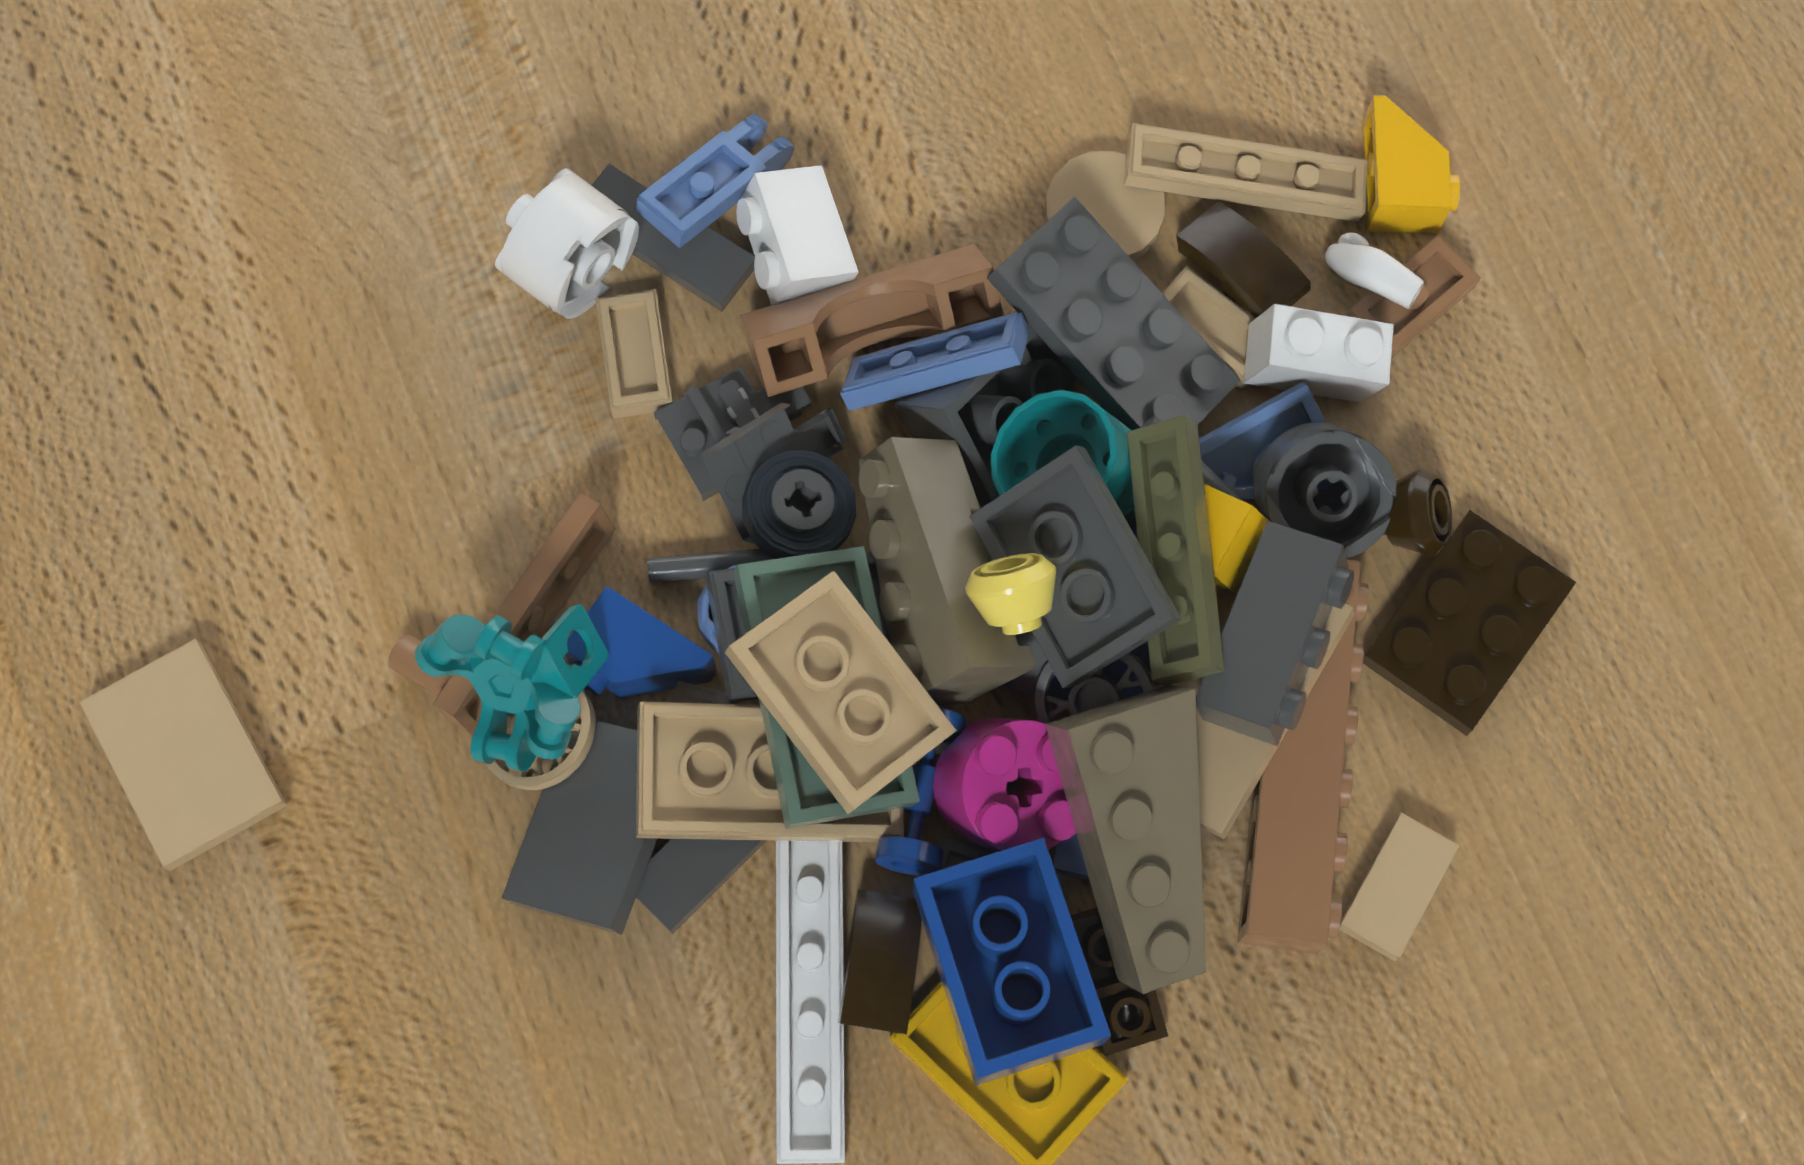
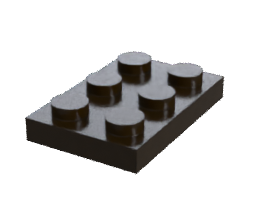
(1468, 622)

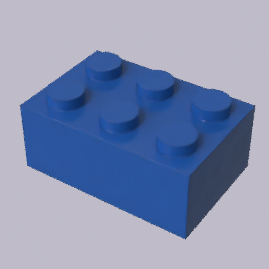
(1010, 961)

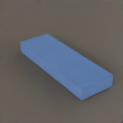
(936, 361)

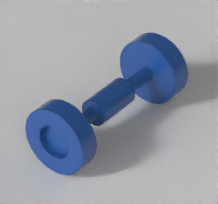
(909, 853)

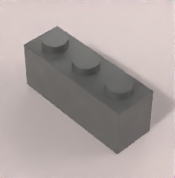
(1276, 633)

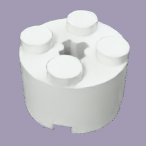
(566, 244)

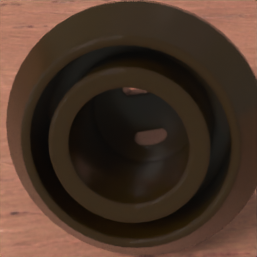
(1420, 513)

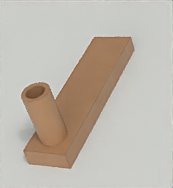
(528, 606)

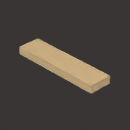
(1245, 172)

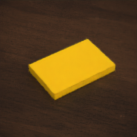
(1025, 1113)

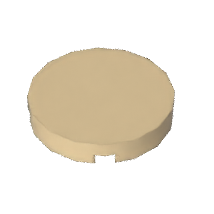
(1125, 212)

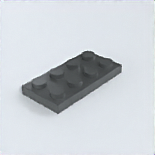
(1111, 323)

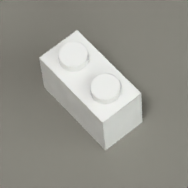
(795, 233)
(1325, 350)

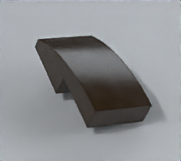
(1247, 261)
(881, 962)
(1129, 1014)

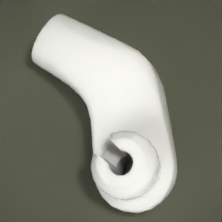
(1373, 269)

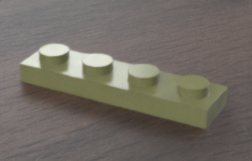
(1178, 546)

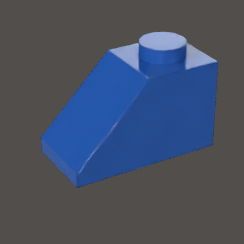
(641, 650)

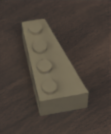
(923, 557)

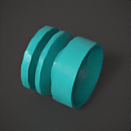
(1051, 426)

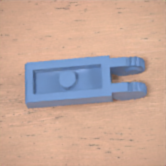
(710, 181)

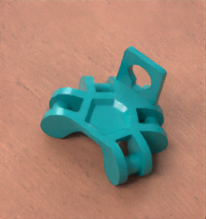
(517, 679)

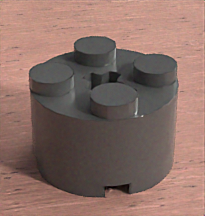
(1359, 487)

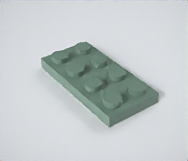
(761, 592)

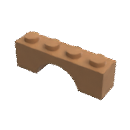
(811, 334)

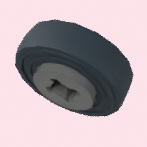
(794, 528)

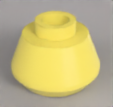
(1013, 591)

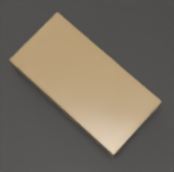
(1214, 318)
(634, 353)
(1398, 887)

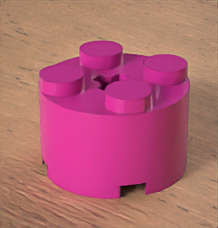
(973, 782)

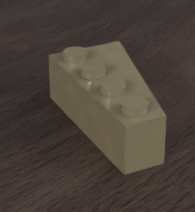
(1138, 826)

